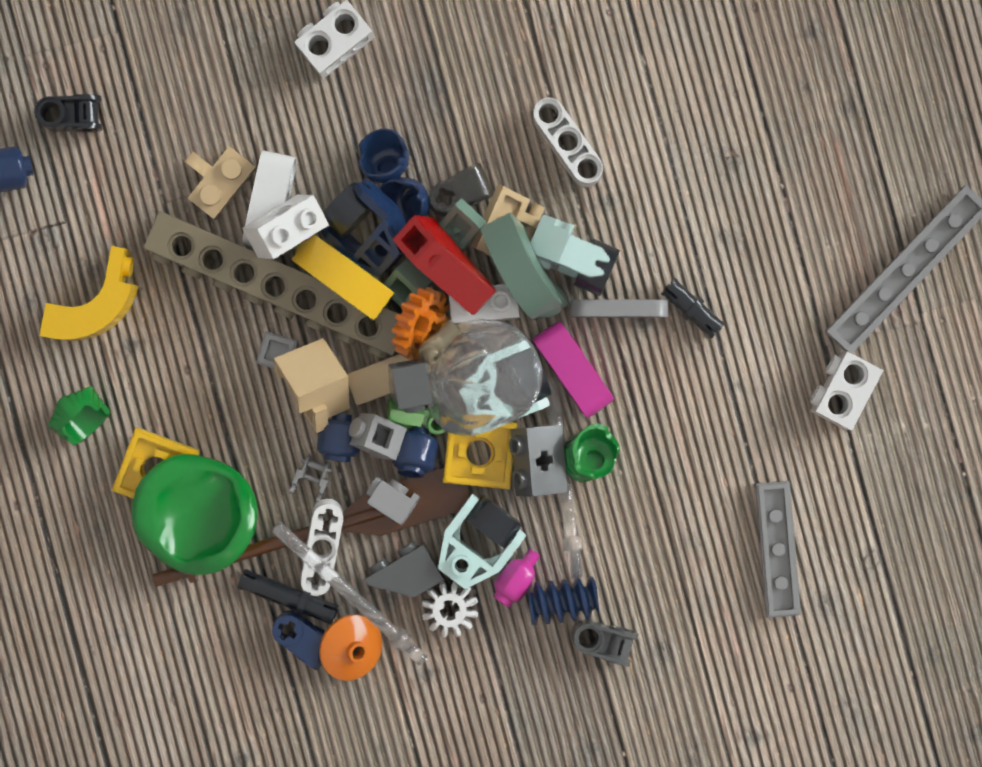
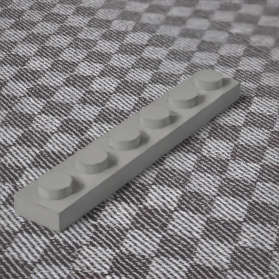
(906, 270)

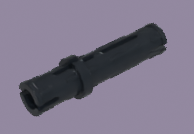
(288, 597)

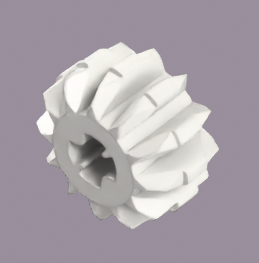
(460, 613)

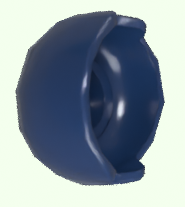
(383, 155)
(408, 196)

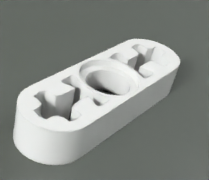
(335, 525)

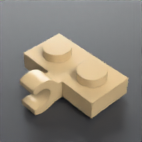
(220, 181)

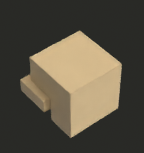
(315, 382)

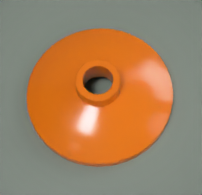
(342, 639)

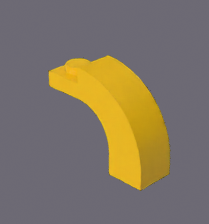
(342, 276)
(100, 313)

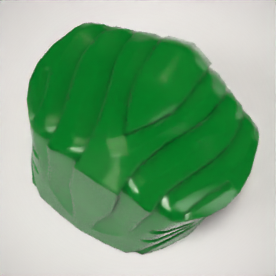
(78, 415)
(591, 453)

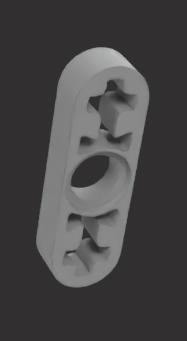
(619, 308)

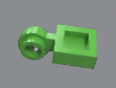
(412, 419)

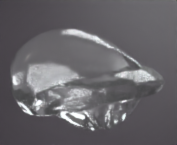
(484, 378)

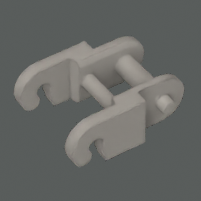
(301, 473)

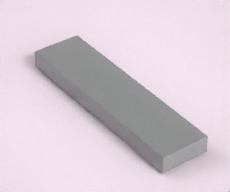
(777, 549)

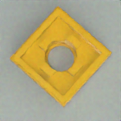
(140, 449)
(494, 473)

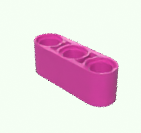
(573, 369)

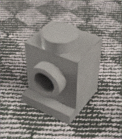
(377, 436)
(392, 499)

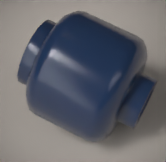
(14, 169)
(335, 439)
(416, 453)

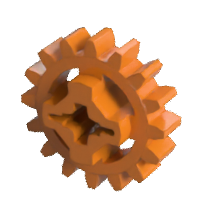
(418, 321)

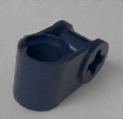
(303, 642)

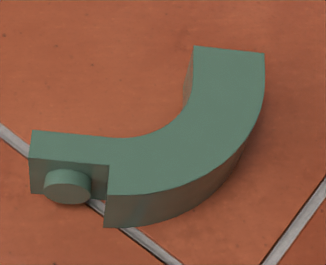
(461, 225)
(521, 268)

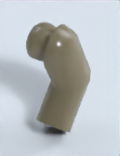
(432, 348)

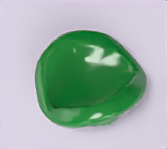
(194, 513)

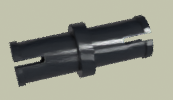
(692, 308)

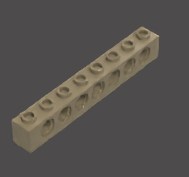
(170, 230)

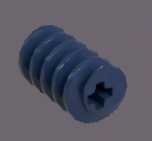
(563, 600)

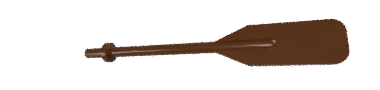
(436, 501)

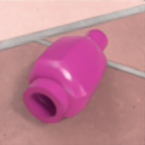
(516, 579)

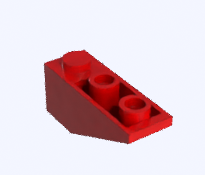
(444, 262)

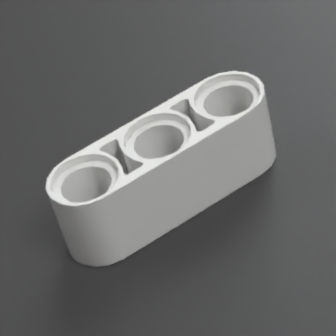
(565, 126)
(271, 185)

